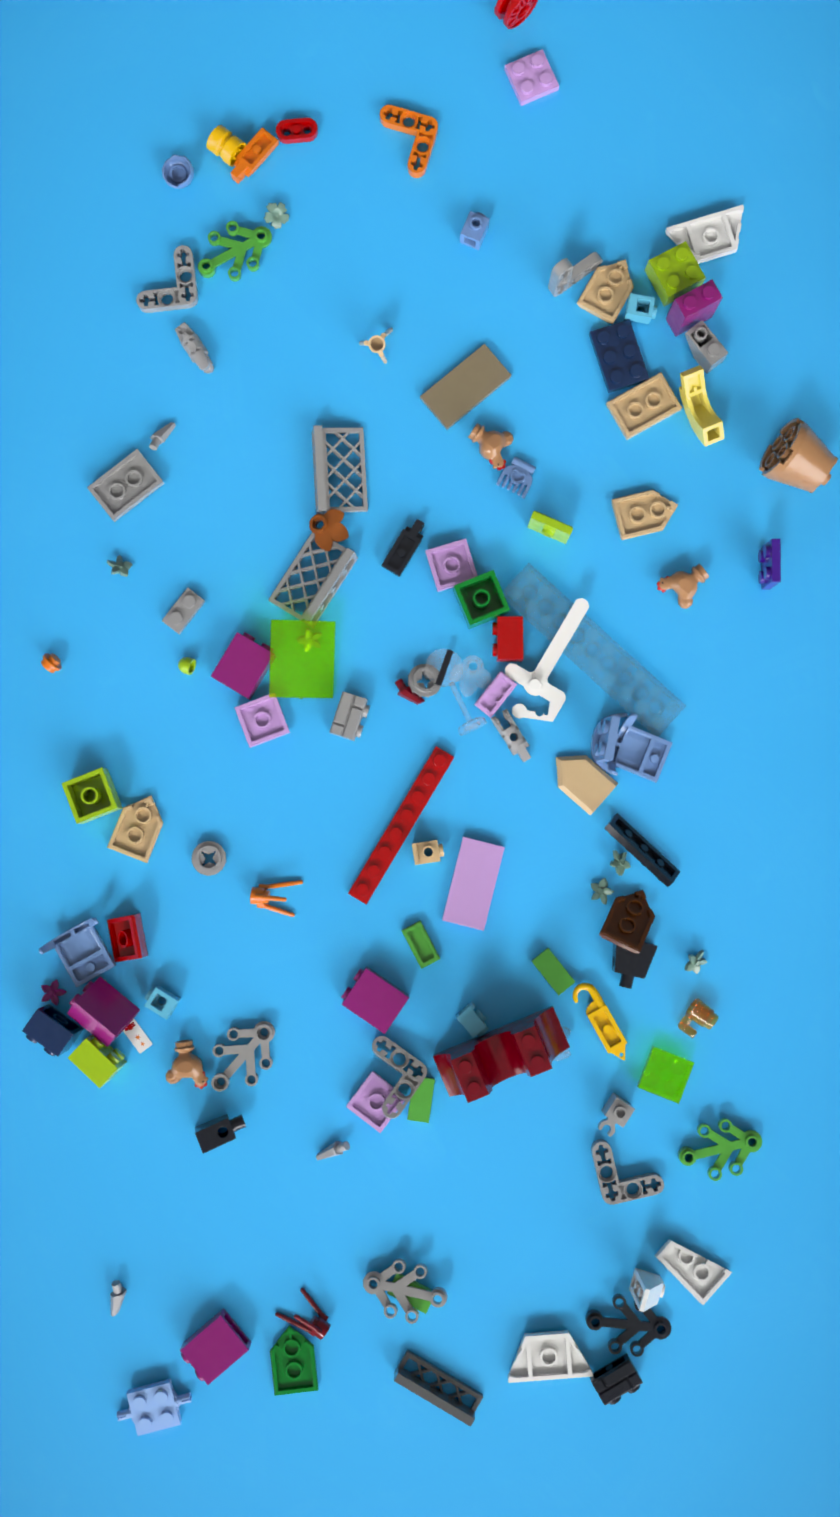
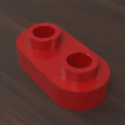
(296, 128)

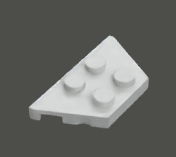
(710, 235)
(548, 1357)

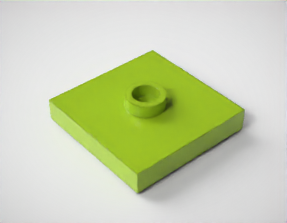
(550, 527)

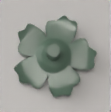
(276, 215)

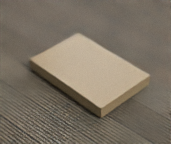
(644, 406)

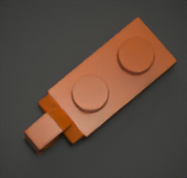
(253, 155)

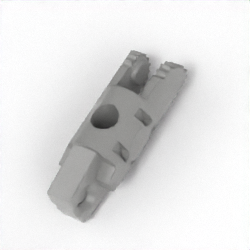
(194, 348)
(520, 744)

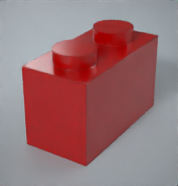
(508, 639)

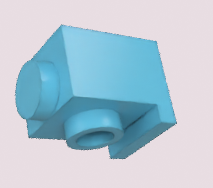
(640, 302)
(163, 1010)
(472, 1020)

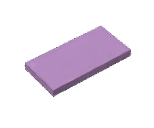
(473, 883)

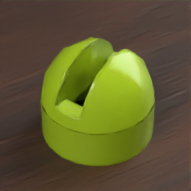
(187, 665)

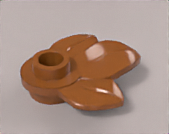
(331, 530)

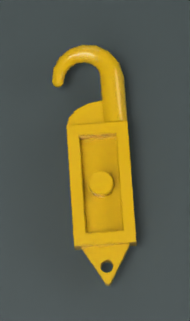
(602, 1021)

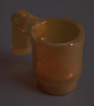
(699, 1013)

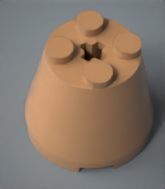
(798, 458)

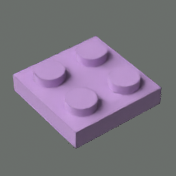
(531, 77)
(451, 564)
(262, 720)
(369, 1100)

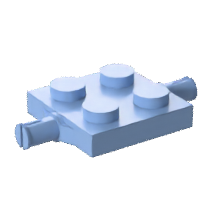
(154, 1407)

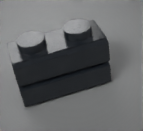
(616, 1380)

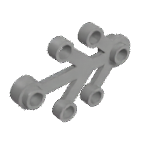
(245, 1052)
(401, 1289)

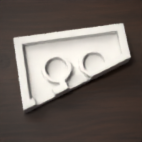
(693, 1271)

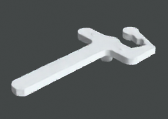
(537, 681)

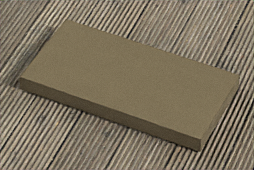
(465, 386)

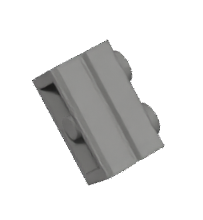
(349, 716)

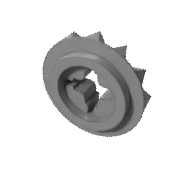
(416, 675)
(210, 868)

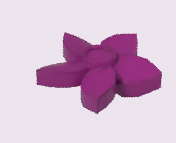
(52, 992)

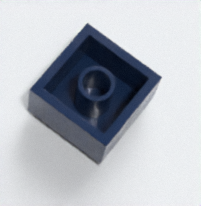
(52, 1030)

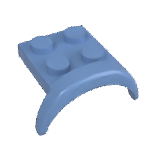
(604, 740)
(639, 751)
(81, 952)

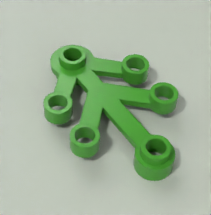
(237, 250)
(723, 1148)

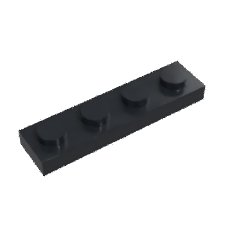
(642, 850)

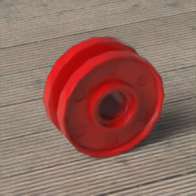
(514, 11)

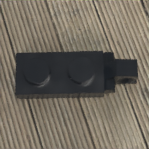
(404, 549)

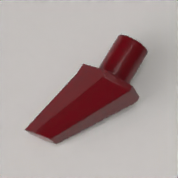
(406, 692)

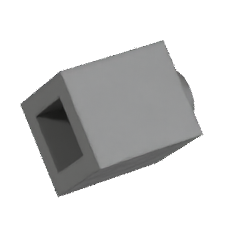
(616, 1111)

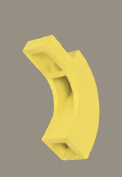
(697, 407)

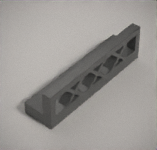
(434, 1395)

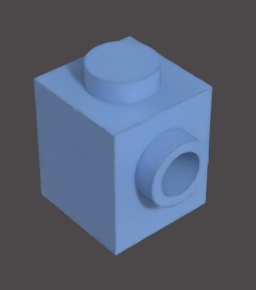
(474, 230)

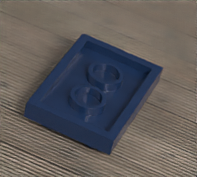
(618, 356)

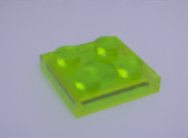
(665, 1074)

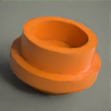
(51, 662)

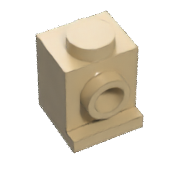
(421, 858)

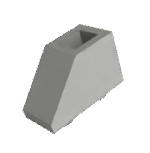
(705, 347)

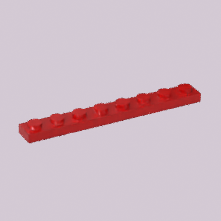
(401, 825)

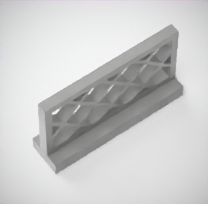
(321, 466)
(328, 588)

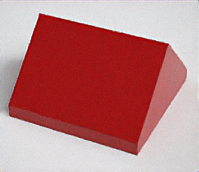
(127, 938)

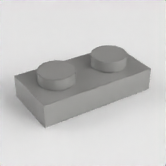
(183, 611)

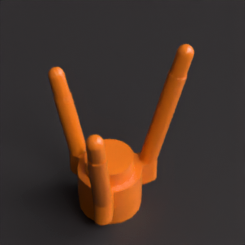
(261, 895)

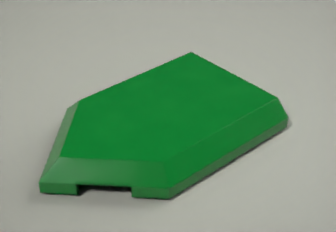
(293, 1364)

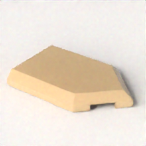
(607, 291)
(642, 513)
(583, 781)
(137, 830)

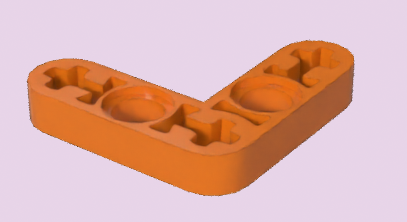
(421, 134)

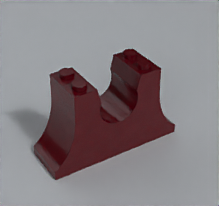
(502, 1053)

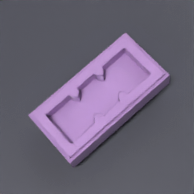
(495, 694)

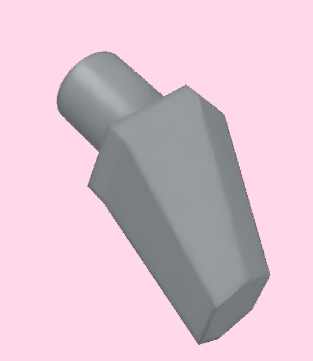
(161, 435)
(333, 1150)
(117, 1297)

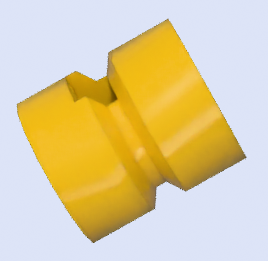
(224, 144)

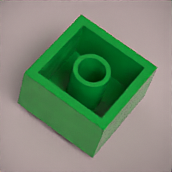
(481, 599)

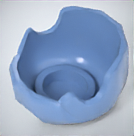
(178, 172)

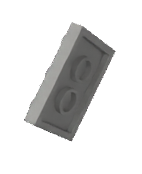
(125, 485)

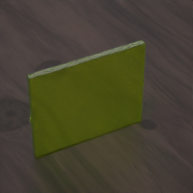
(301, 658)

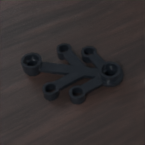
(632, 1326)

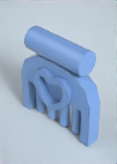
(519, 473)

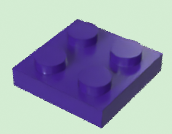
(770, 561)

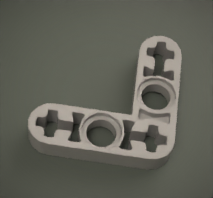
(566, 275)
(179, 292)
(406, 1078)
(621, 1185)

